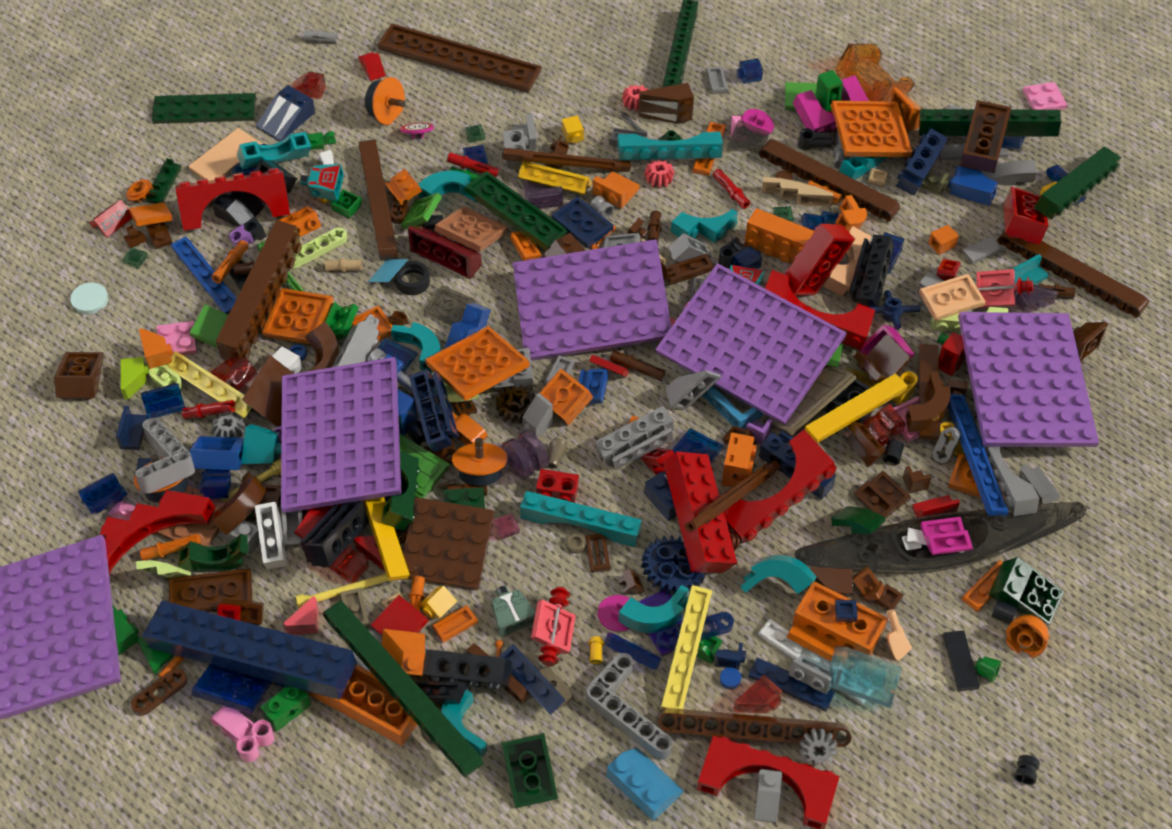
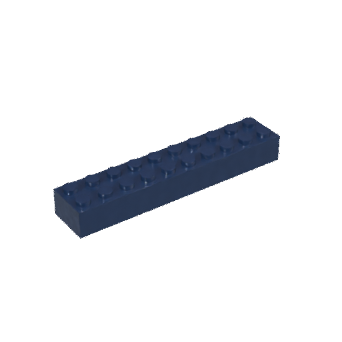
(250, 649)

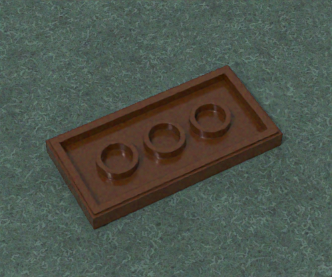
(208, 590)

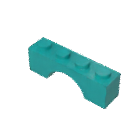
(290, 148)

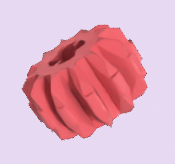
(631, 96)
(659, 173)

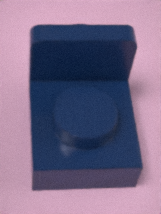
(726, 658)

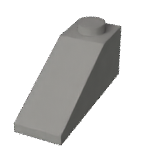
(688, 388)

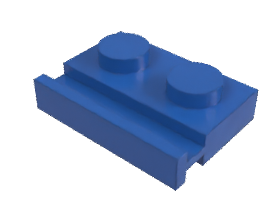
(595, 381)

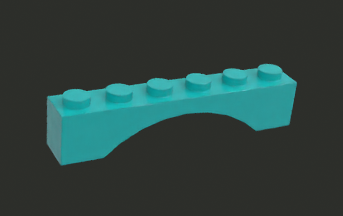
(641, 148)
(547, 509)

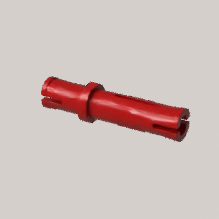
(465, 162)
(735, 192)
(202, 410)

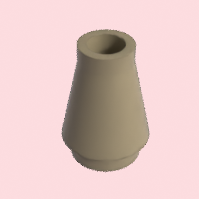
(556, 451)

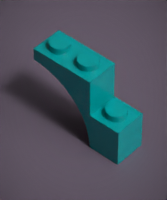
(711, 228)

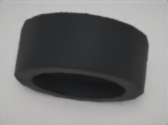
(412, 288)

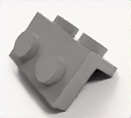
(1041, 484)
(811, 673)

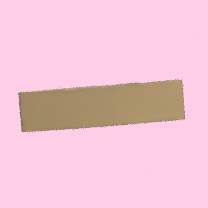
(801, 192)

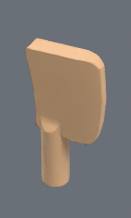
(896, 638)

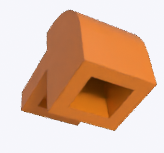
(851, 214)

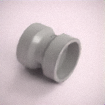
(601, 206)

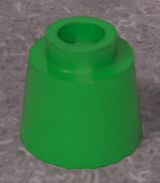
(988, 667)

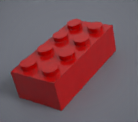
(1021, 217)
(818, 258)

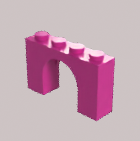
(815, 116)

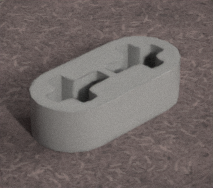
(942, 443)

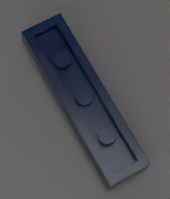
(533, 680)
(790, 685)

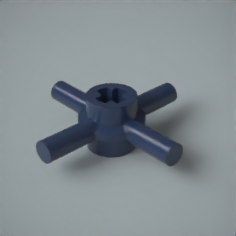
(893, 309)

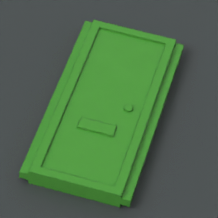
(431, 466)

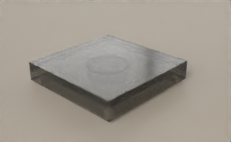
(448, 305)

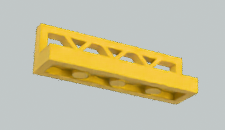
(554, 178)

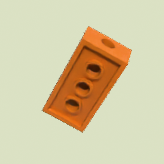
(818, 615)

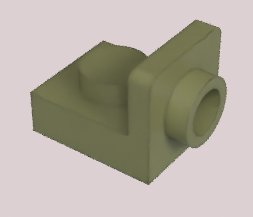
(935, 183)

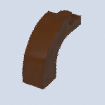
(324, 345)
(927, 415)
(240, 505)

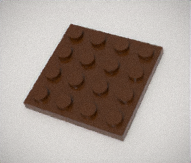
(448, 542)

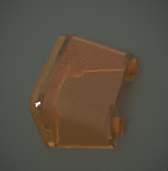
(863, 62)

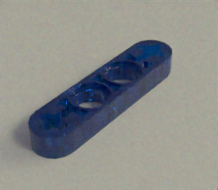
(721, 629)

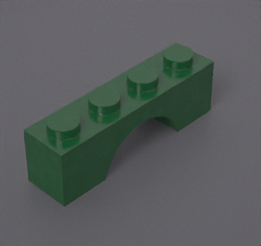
(399, 509)

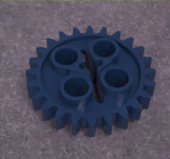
(672, 564)

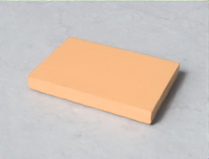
(951, 297)

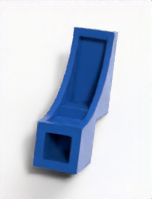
(473, 319)

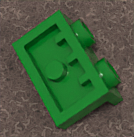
(341, 319)

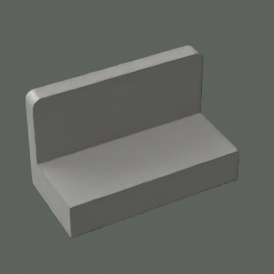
(528, 130)

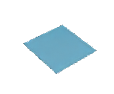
(388, 270)

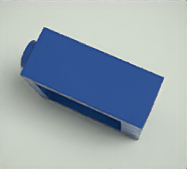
(217, 453)

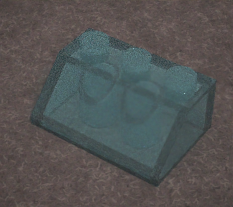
(864, 676)

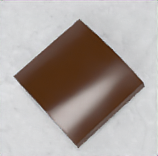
(882, 495)

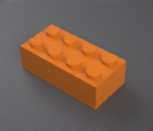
(776, 236)

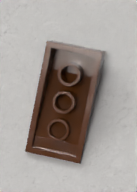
(985, 136)

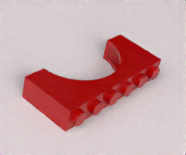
(195, 196)
(854, 323)
(811, 469)
(729, 759)

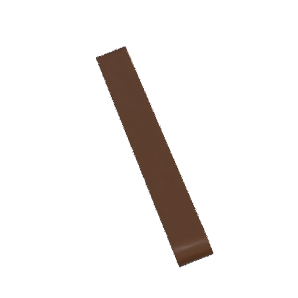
(812, 170)
(378, 200)
(1079, 274)
(744, 722)

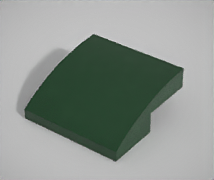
(860, 519)

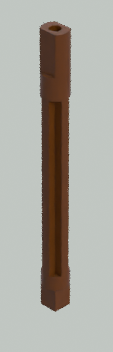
(567, 160)
(733, 495)

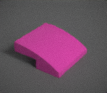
(946, 536)

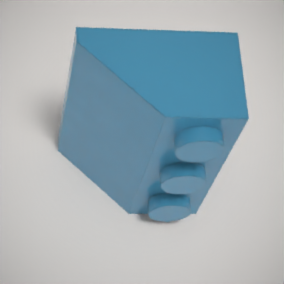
(643, 782)

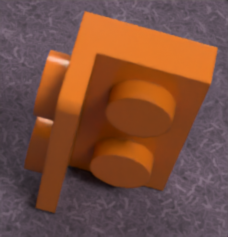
(305, 220)

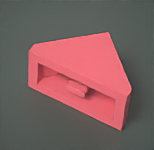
(304, 619)

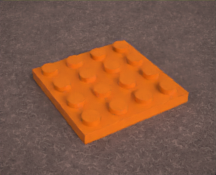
(871, 129)
(477, 363)

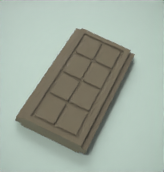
(824, 390)

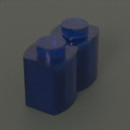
(215, 483)

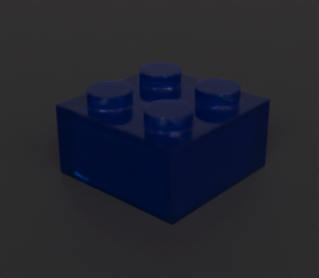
(476, 153)

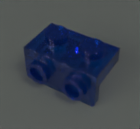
(102, 493)

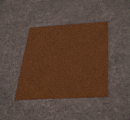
(266, 391)

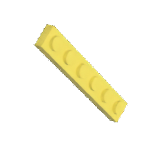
(208, 382)
(686, 648)

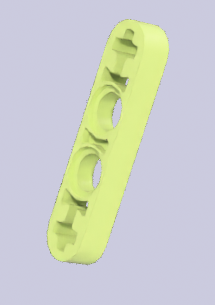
(318, 250)

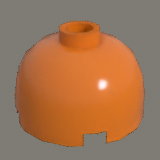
(1028, 632)

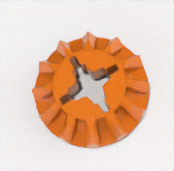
(142, 187)

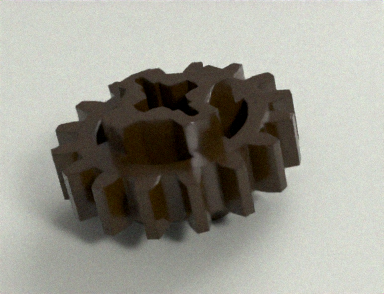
(516, 403)

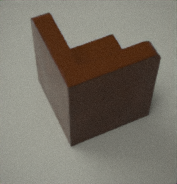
(916, 480)

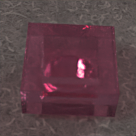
(506, 526)

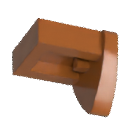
(868, 584)

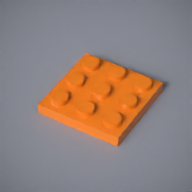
(296, 315)

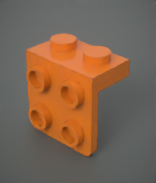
(615, 189)

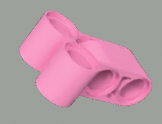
(243, 732)

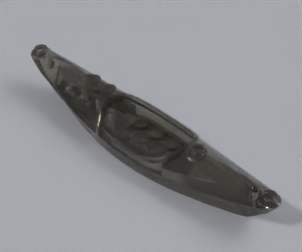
(989, 535)

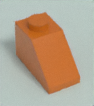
(155, 349)

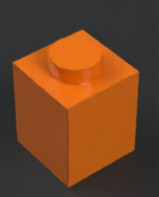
(943, 239)

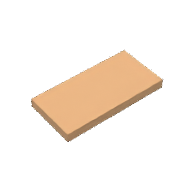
(221, 157)

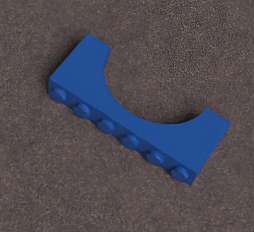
(973, 184)

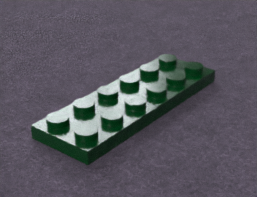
(204, 108)
(515, 210)

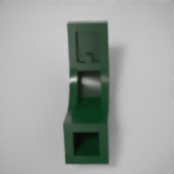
(213, 559)

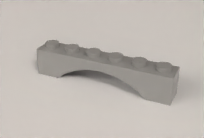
(1018, 494)

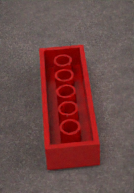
(692, 490)

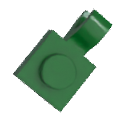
(318, 141)

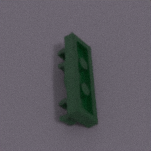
(163, 182)

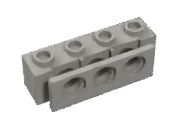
(636, 438)

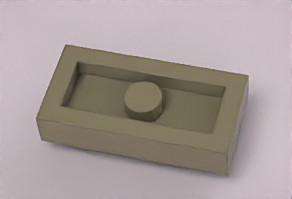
(354, 601)

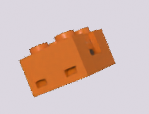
(567, 396)
(739, 459)

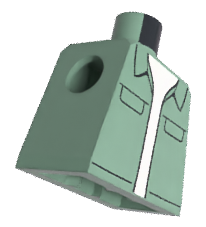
(511, 611)

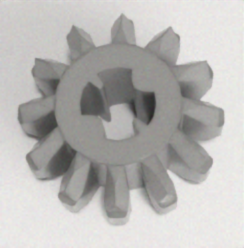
(228, 426)
(818, 739)

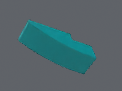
(858, 166)

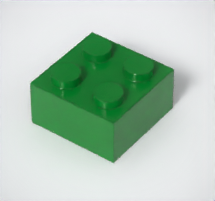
(347, 204)

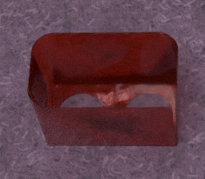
(236, 369)

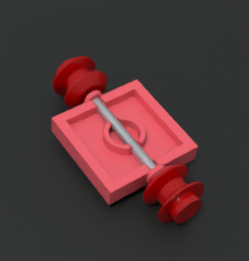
(999, 287)
(553, 626)

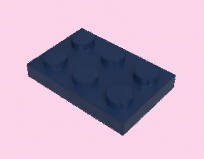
(583, 222)

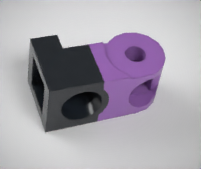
(248, 232)

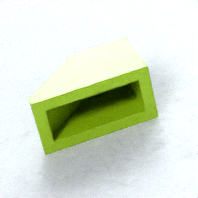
(133, 375)

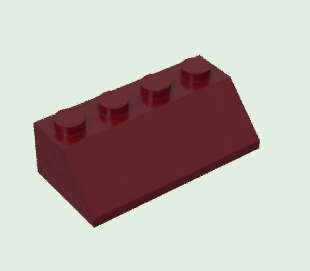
(444, 251)

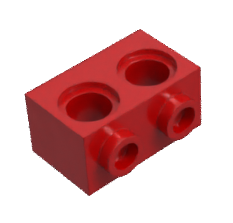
(952, 354)
(558, 483)

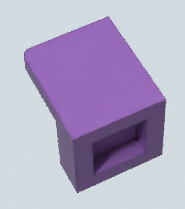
(760, 430)

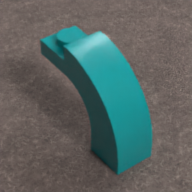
(444, 183)
(419, 336)
(783, 567)
(653, 619)
(455, 713)

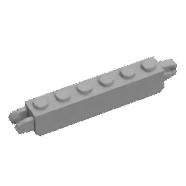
(359, 342)

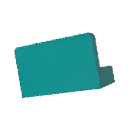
(1031, 269)

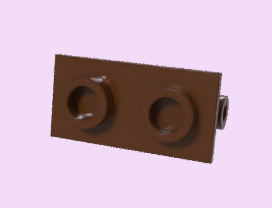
(558, 147)

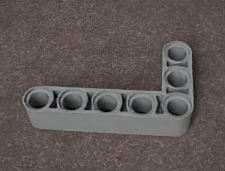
(175, 463)
(624, 710)

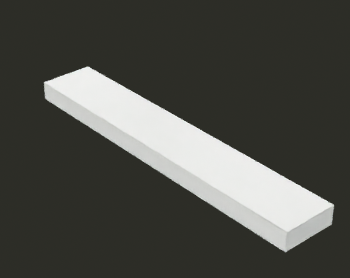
(776, 636)

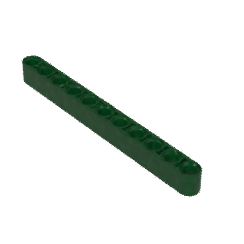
(403, 689)

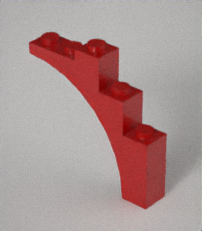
(173, 510)

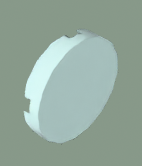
(89, 298)

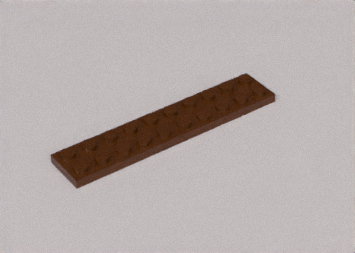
(460, 57)

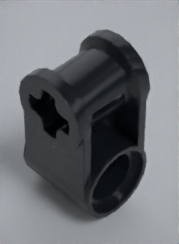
(728, 251)

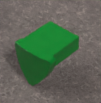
(708, 648)

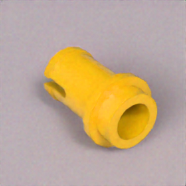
(596, 650)

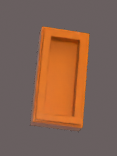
(454, 623)

